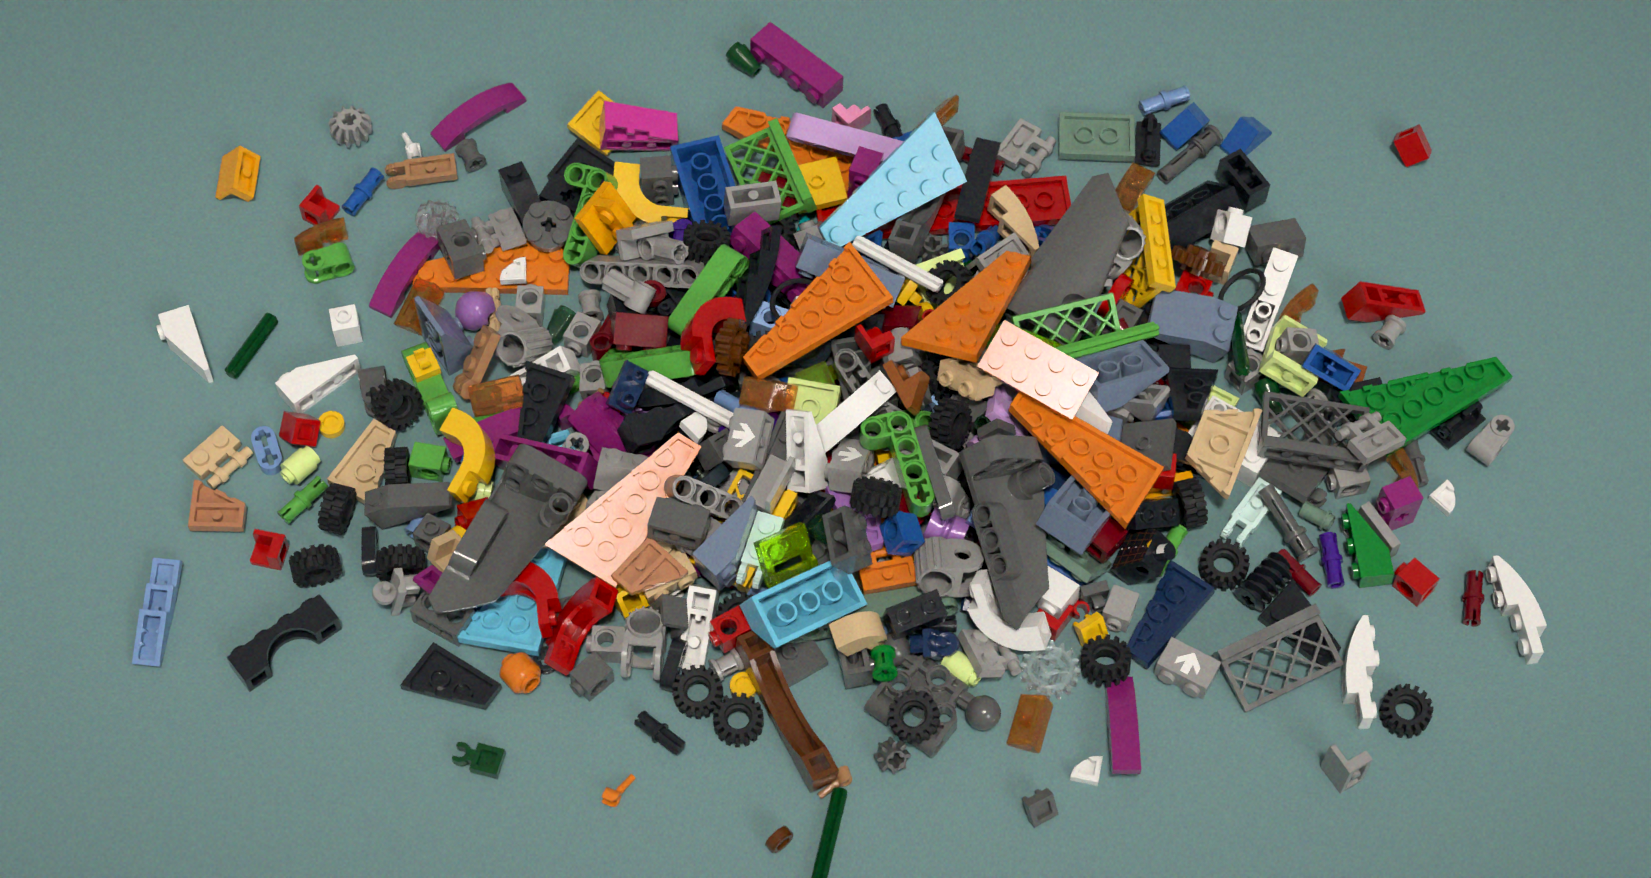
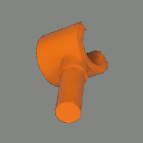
(612, 797)

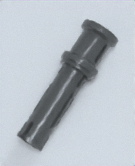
(1197, 148)
(1297, 533)

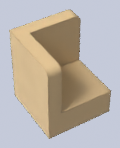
(1226, 254)
(442, 549)

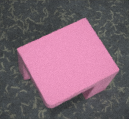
(851, 117)

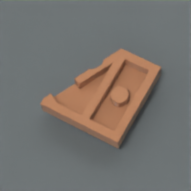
(215, 510)
(648, 568)

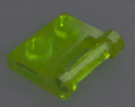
(782, 547)

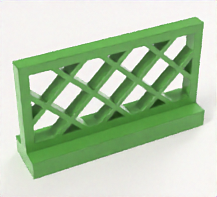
(786, 161)
(1069, 307)

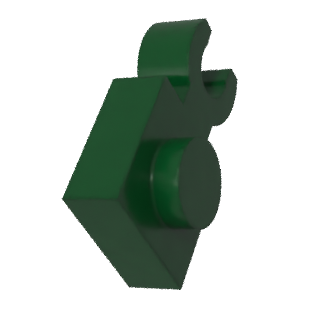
(484, 760)

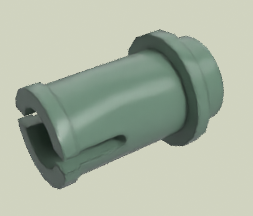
(1317, 516)

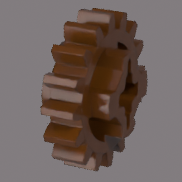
(1198, 260)
(731, 346)

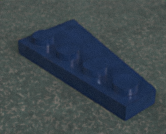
(1170, 610)

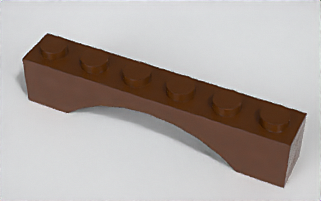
(801, 741)

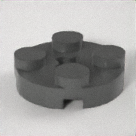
(541, 213)

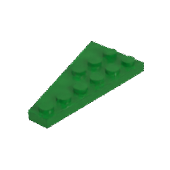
(1427, 400)

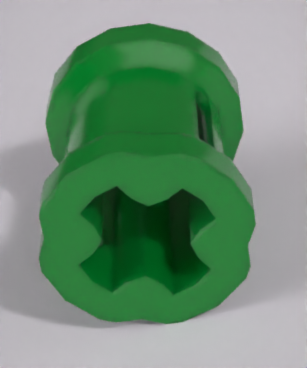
(884, 663)

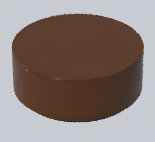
(779, 839)

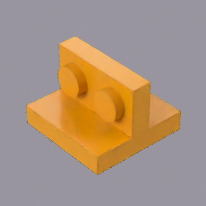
(603, 216)

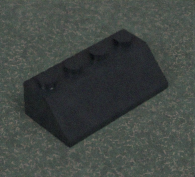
(1195, 211)

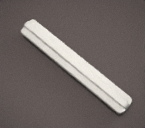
(897, 263)
(689, 398)

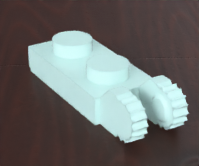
(1248, 513)
(763, 526)

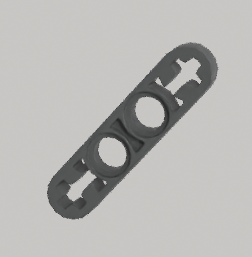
(935, 473)

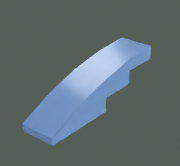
(157, 612)

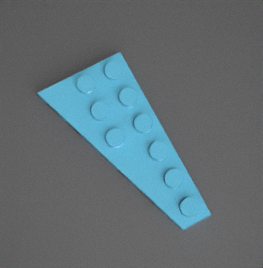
(905, 180)
(513, 619)

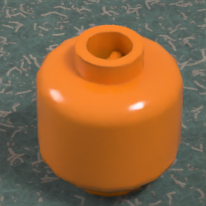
(520, 672)

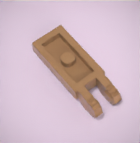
(421, 171)
(478, 360)

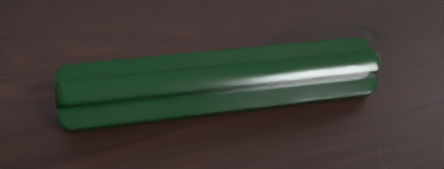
(251, 345)

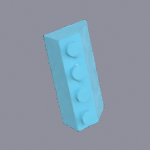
(802, 604)

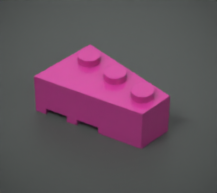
(636, 128)

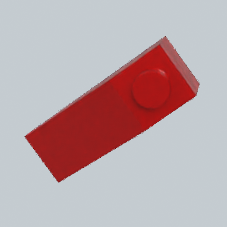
(1375, 302)

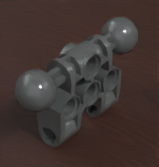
(981, 711)

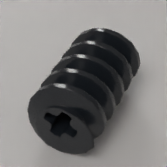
(1265, 581)

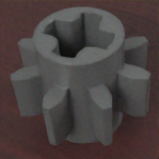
(933, 248)
(892, 755)

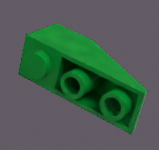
(1370, 554)

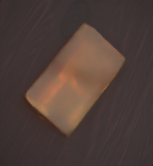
(945, 110)
(408, 314)
(496, 395)
(1030, 723)

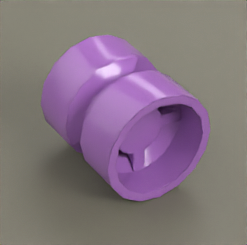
(948, 528)

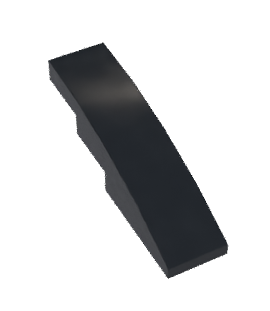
(978, 177)
(753, 286)
(653, 397)
(815, 504)

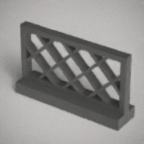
(1306, 451)
(1268, 635)

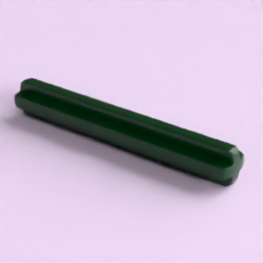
(1239, 348)
(829, 833)

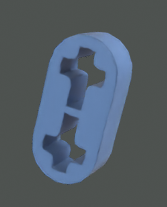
(262, 452)

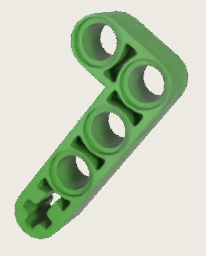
(588, 184)
(713, 282)
(667, 361)
(435, 396)
(904, 464)

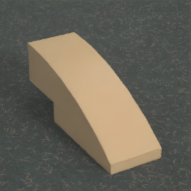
(1013, 218)

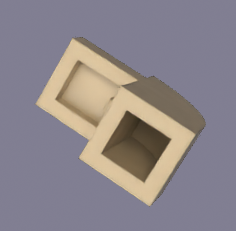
(858, 632)

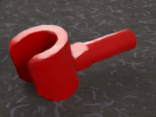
(1080, 604)

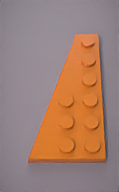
(745, 122)
(826, 308)
(970, 315)

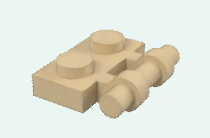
(213, 452)

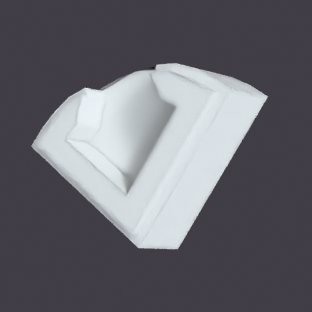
(515, 272)
(695, 426)
(1444, 498)
(1087, 771)

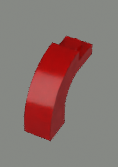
(699, 329)
(539, 587)
(575, 620)

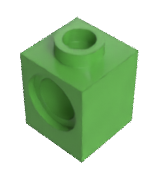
(429, 462)

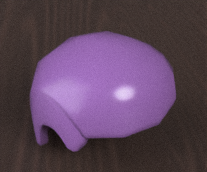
(474, 309)

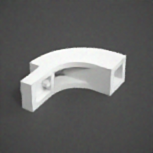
(854, 410)
(987, 616)

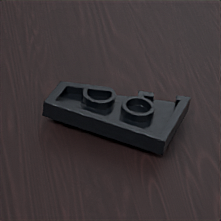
(583, 153)
(543, 401)
(1288, 603)
(451, 679)

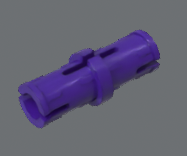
(1331, 560)

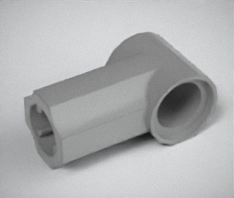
(662, 248)
(634, 293)

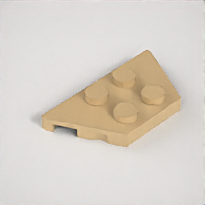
(1221, 446)

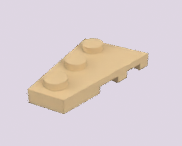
(364, 462)

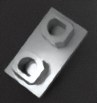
(399, 591)

